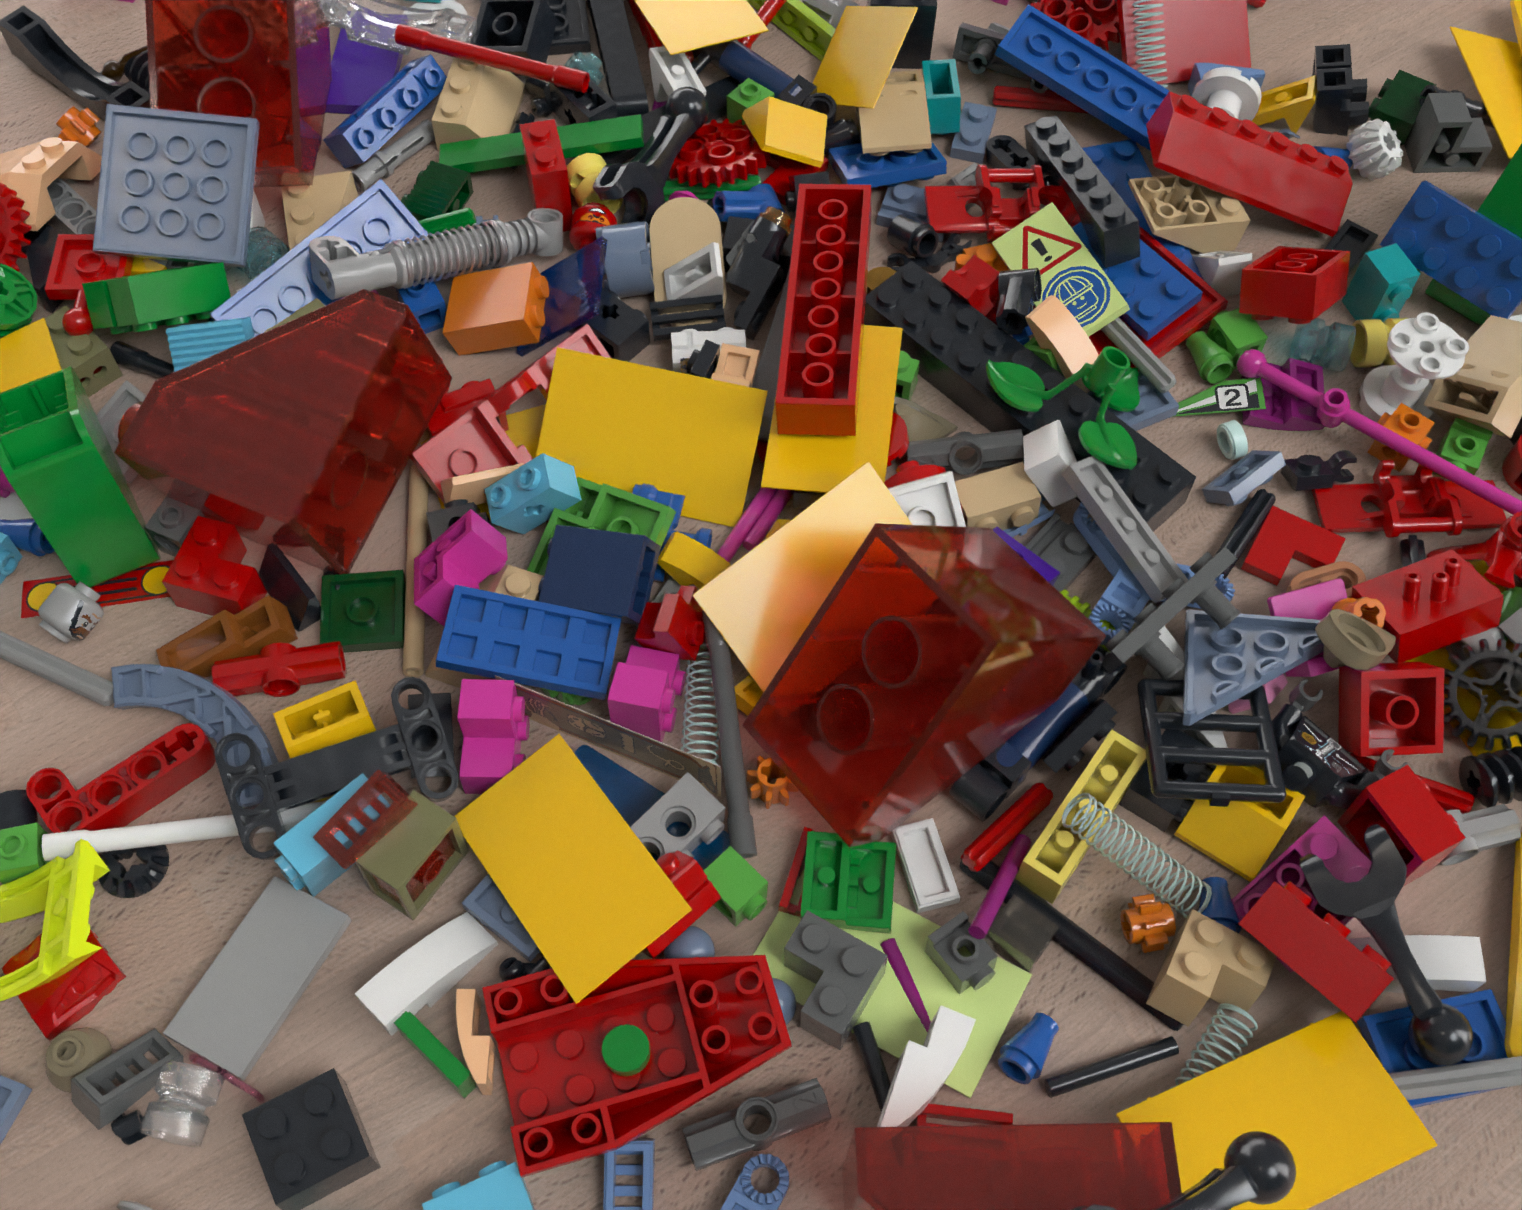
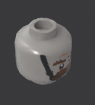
(71, 611)

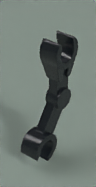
(935, 261)

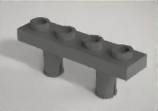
(978, 49)
(1145, 637)

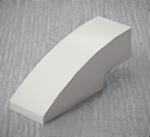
(1445, 961)
(426, 971)
(925, 1068)

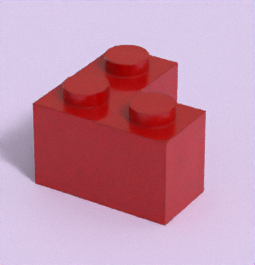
(210, 573)

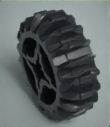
(1475, 686)

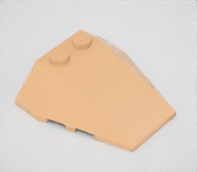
(37, 165)

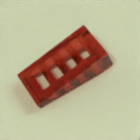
(376, 830)

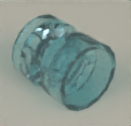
(1323, 343)

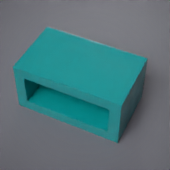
(942, 95)
(1381, 284)

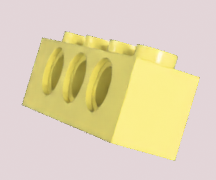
(1057, 848)

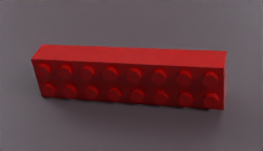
(825, 311)

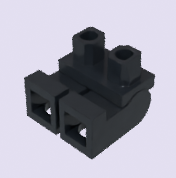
(1338, 96)

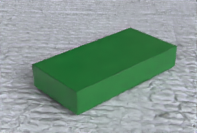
(436, 1054)

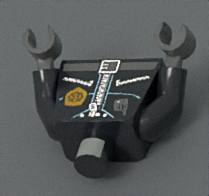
(1315, 761)

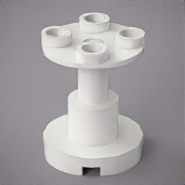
(1229, 91)
(1422, 352)

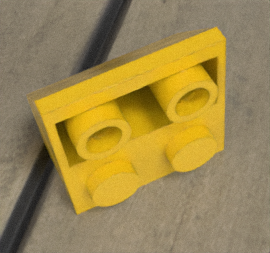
(324, 721)
(1242, 832)

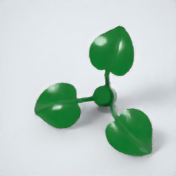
(1107, 377)

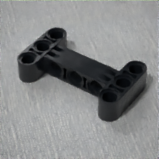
(334, 767)

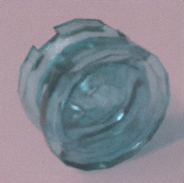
(263, 251)

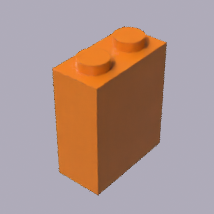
(496, 309)

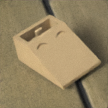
(898, 117)
(1190, 213)
(1489, 382)

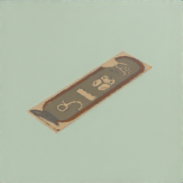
(619, 739)

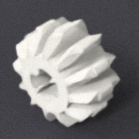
(1374, 149)

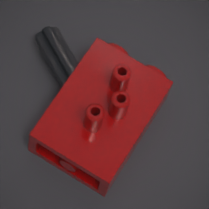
(1432, 600)

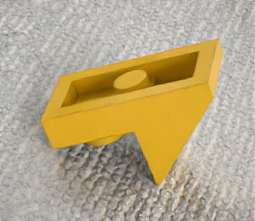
(1288, 102)

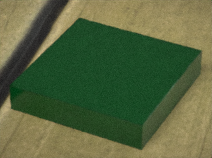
(364, 611)

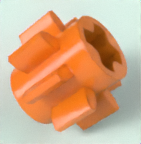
(79, 126)
(763, 789)
(1148, 923)

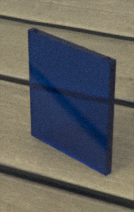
(573, 292)

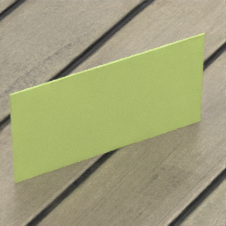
(889, 1008)

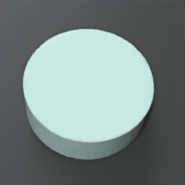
(1232, 440)

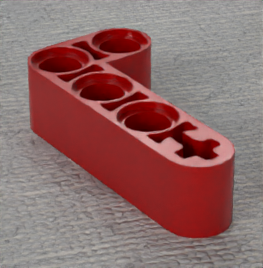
(124, 779)

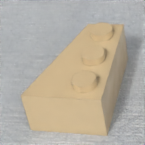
(313, 205)

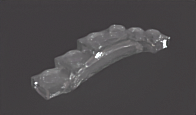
(376, 21)

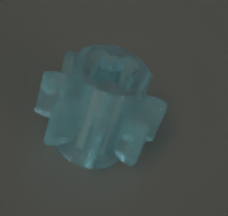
(588, 63)

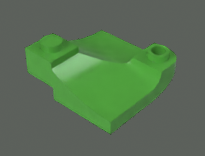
(608, 510)

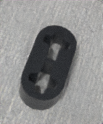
(1006, 152)

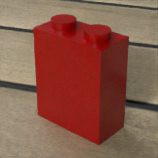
(546, 168)

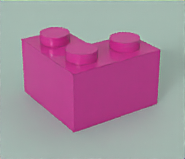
(457, 557)
(646, 691)
(492, 732)

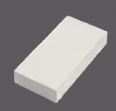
(925, 866)

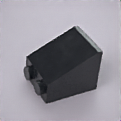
(919, 37)

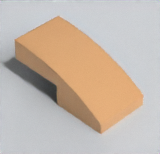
(1062, 334)
(737, 365)
(476, 1049)

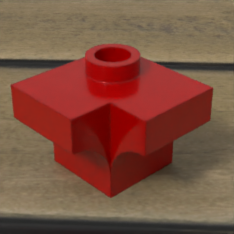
(976, 285)
(673, 625)

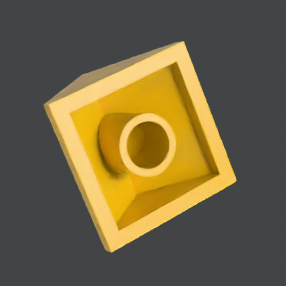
(788, 130)

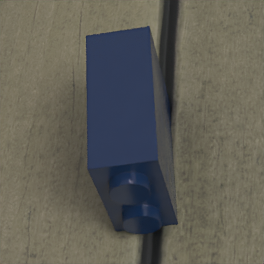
(600, 572)

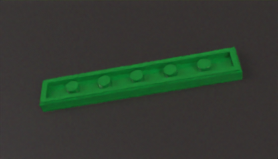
(575, 140)

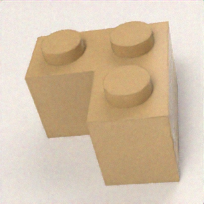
(1209, 963)

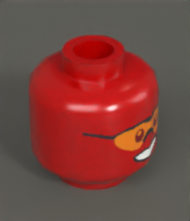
(586, 220)

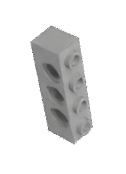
(683, 803)

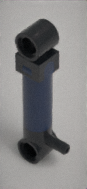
(744, 63)
(1006, 768)

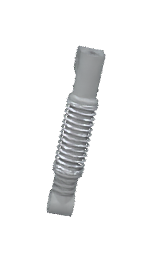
(343, 271)

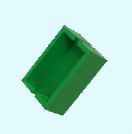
(157, 298)

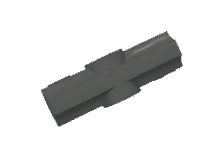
(991, 451)
(727, 1137)

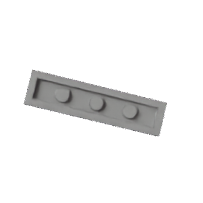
(1123, 526)

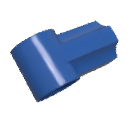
(745, 203)

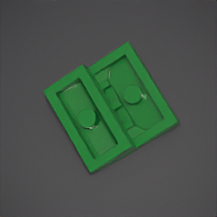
(849, 883)

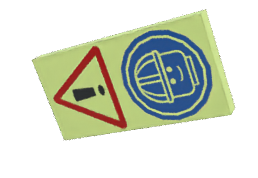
(1064, 266)

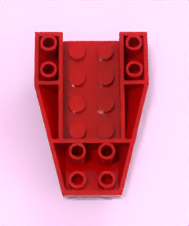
(704, 1030)

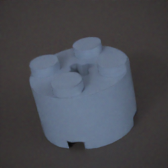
(628, 259)

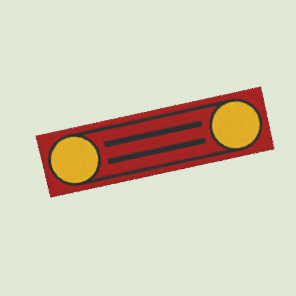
(131, 587)

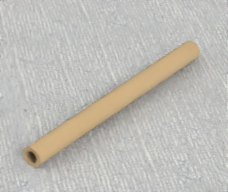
(416, 542)

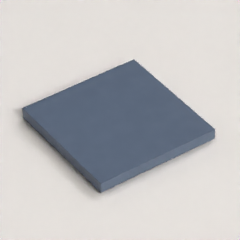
(176, 185)

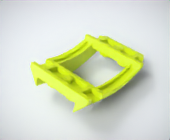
(64, 892)

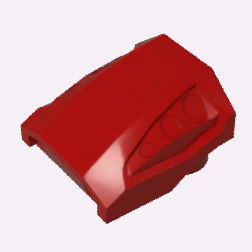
(70, 996)

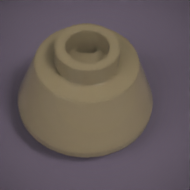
(74, 1053)

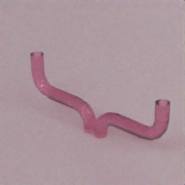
(195, 1059)

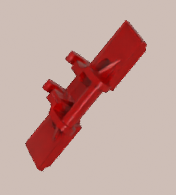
(947, 203)
(1405, 504)

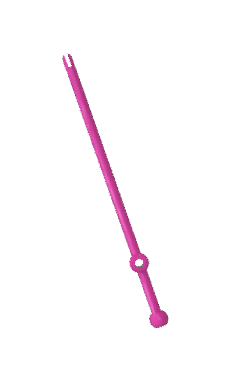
(1335, 408)

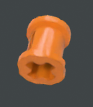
(1358, 606)

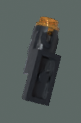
(754, 270)

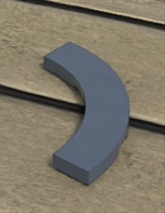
(201, 703)

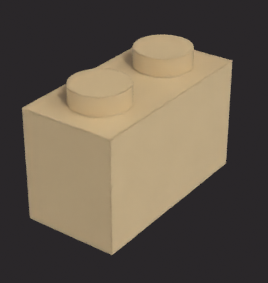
(999, 498)

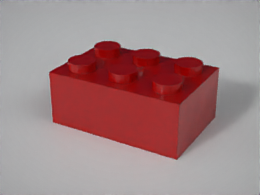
(1294, 283)
(1318, 949)

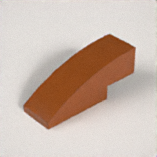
(229, 637)

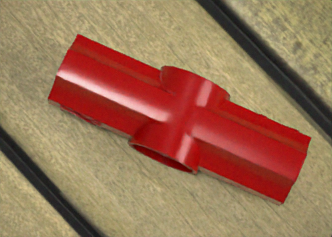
(280, 669)

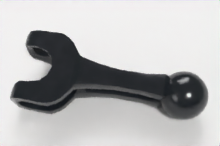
(645, 176)
(1436, 1029)
(1255, 1170)

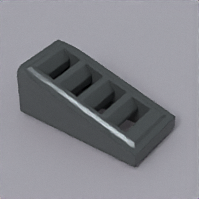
(115, 1100)

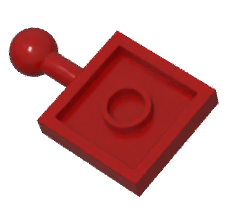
(76, 264)

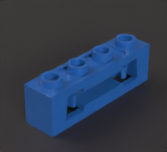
(386, 111)

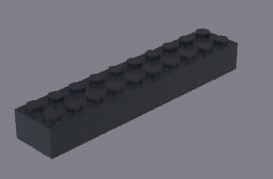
(953, 351)

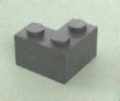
(1447, 137)
(843, 972)

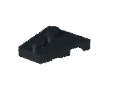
(1095, 724)

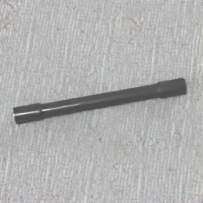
(739, 819)

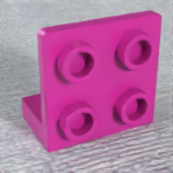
(1309, 603)

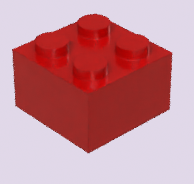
(1391, 709)
(1411, 818)

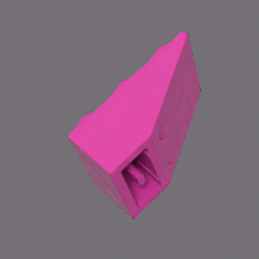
(1326, 842)

